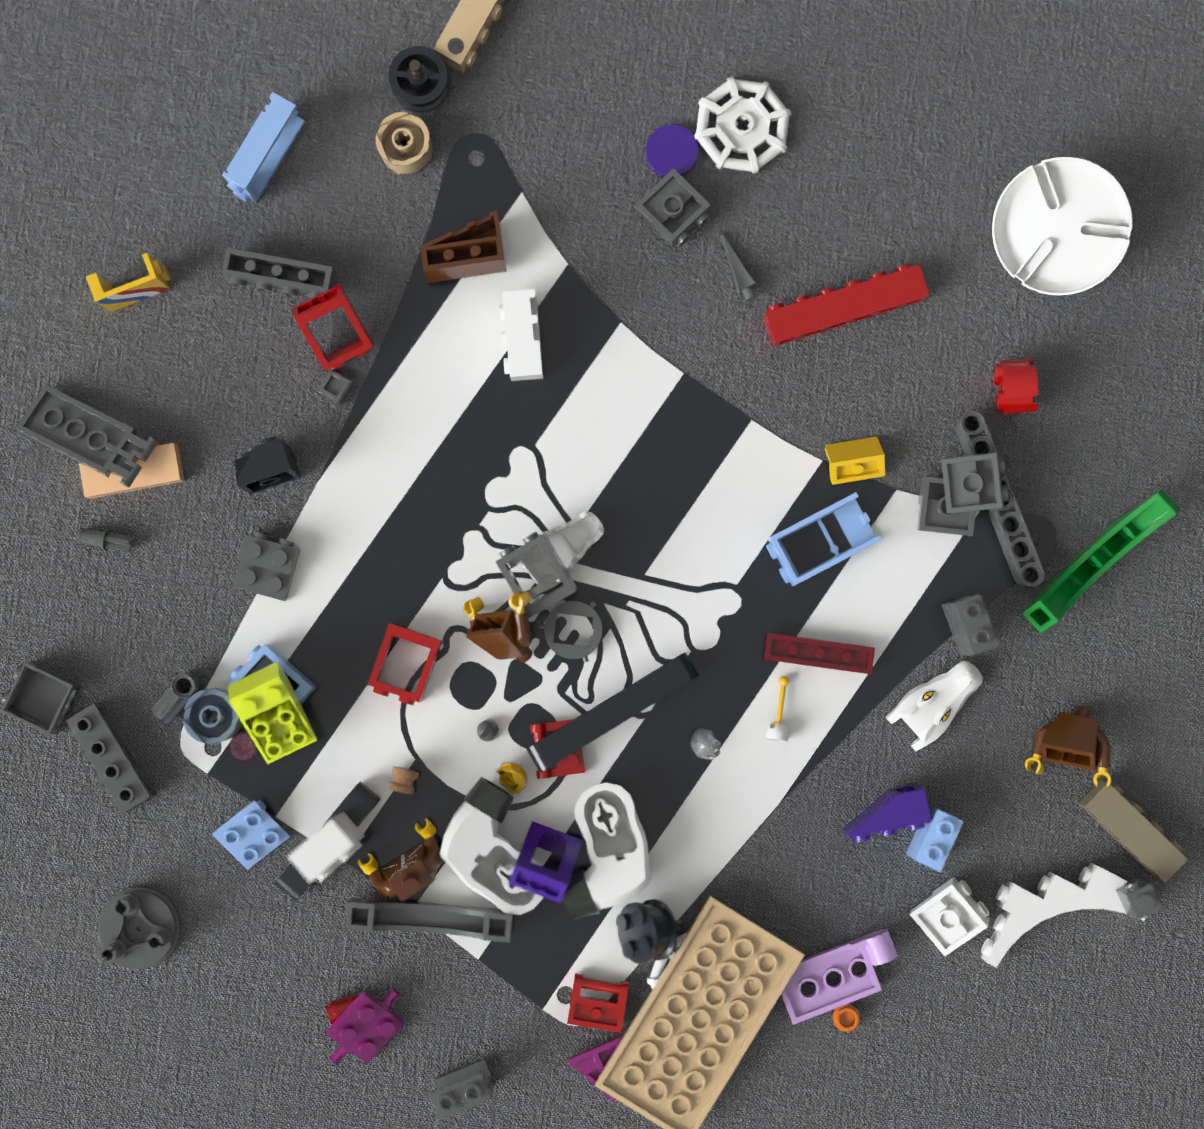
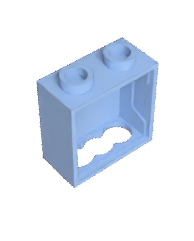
(935, 840)

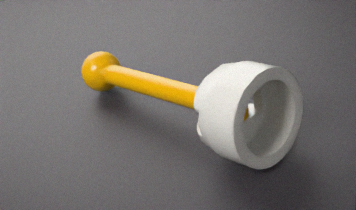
(778, 730)

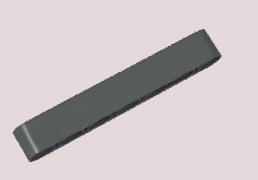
(1011, 510)

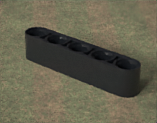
(357, 807)

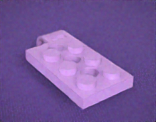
(871, 949)

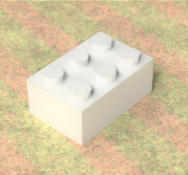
(321, 852)

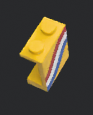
(131, 292)

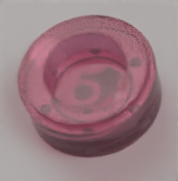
(243, 746)

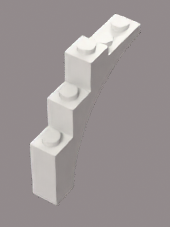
(1055, 896)

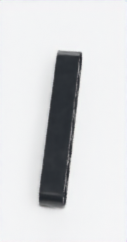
(612, 712)

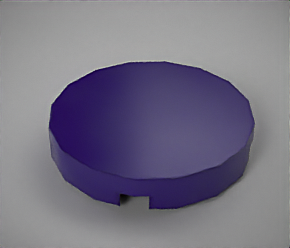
(671, 148)

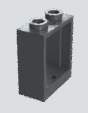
(552, 597)

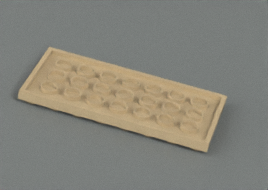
(699, 1018)

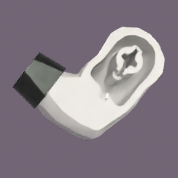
(614, 848)
(483, 855)

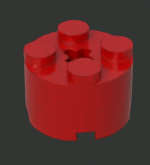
(1016, 386)

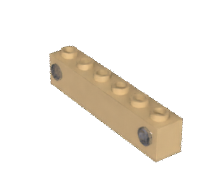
(466, 31)

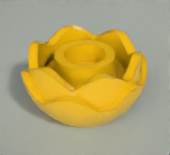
(513, 777)

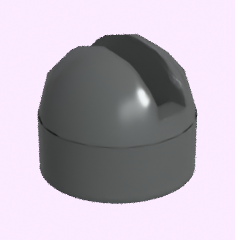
(492, 734)

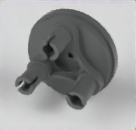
(138, 928)

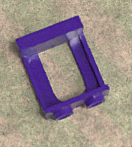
(538, 878)

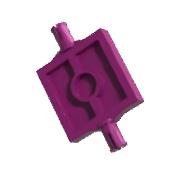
(365, 1027)

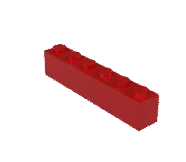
(846, 305)

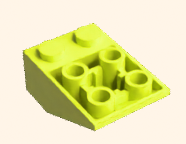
(271, 712)

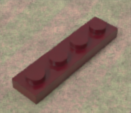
(819, 653)

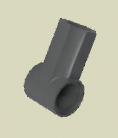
(175, 697)

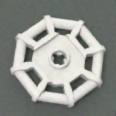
(740, 140)

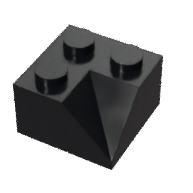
(266, 466)

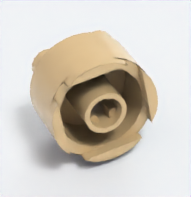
(407, 158)

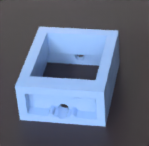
(257, 655)

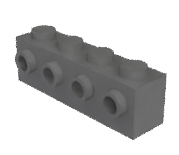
(277, 273)
(111, 758)

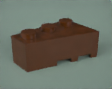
(465, 252)

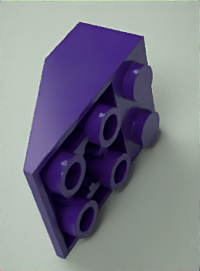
(891, 811)

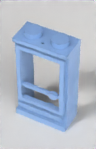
(263, 149)
(854, 525)

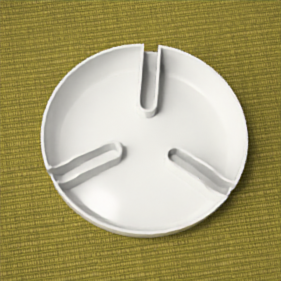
(1062, 226)

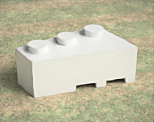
(521, 335)

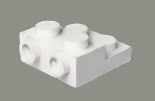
(951, 916)

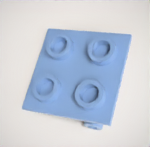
(251, 834)

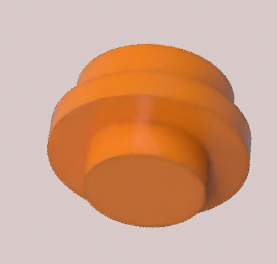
(846, 1017)

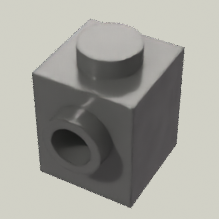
(1139, 899)

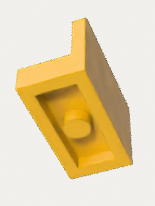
(855, 460)

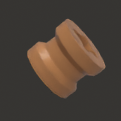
(403, 780)

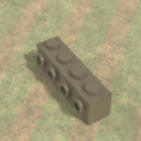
(1133, 831)

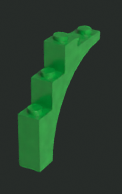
(1096, 558)

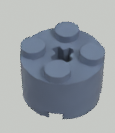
(198, 715)

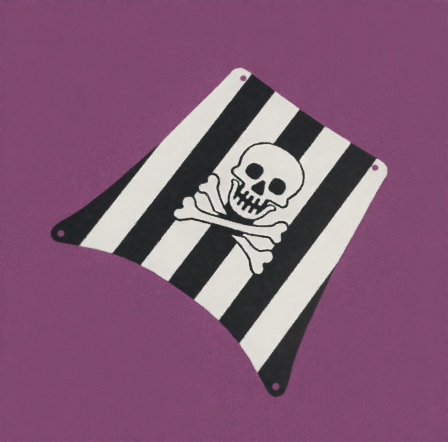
(461, 463)

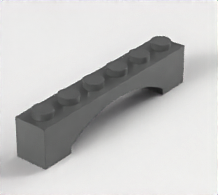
(393, 915)

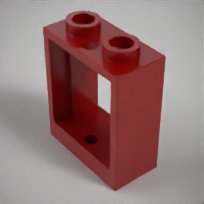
(322, 305)
(415, 637)

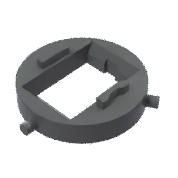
(578, 609)

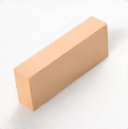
(160, 469)

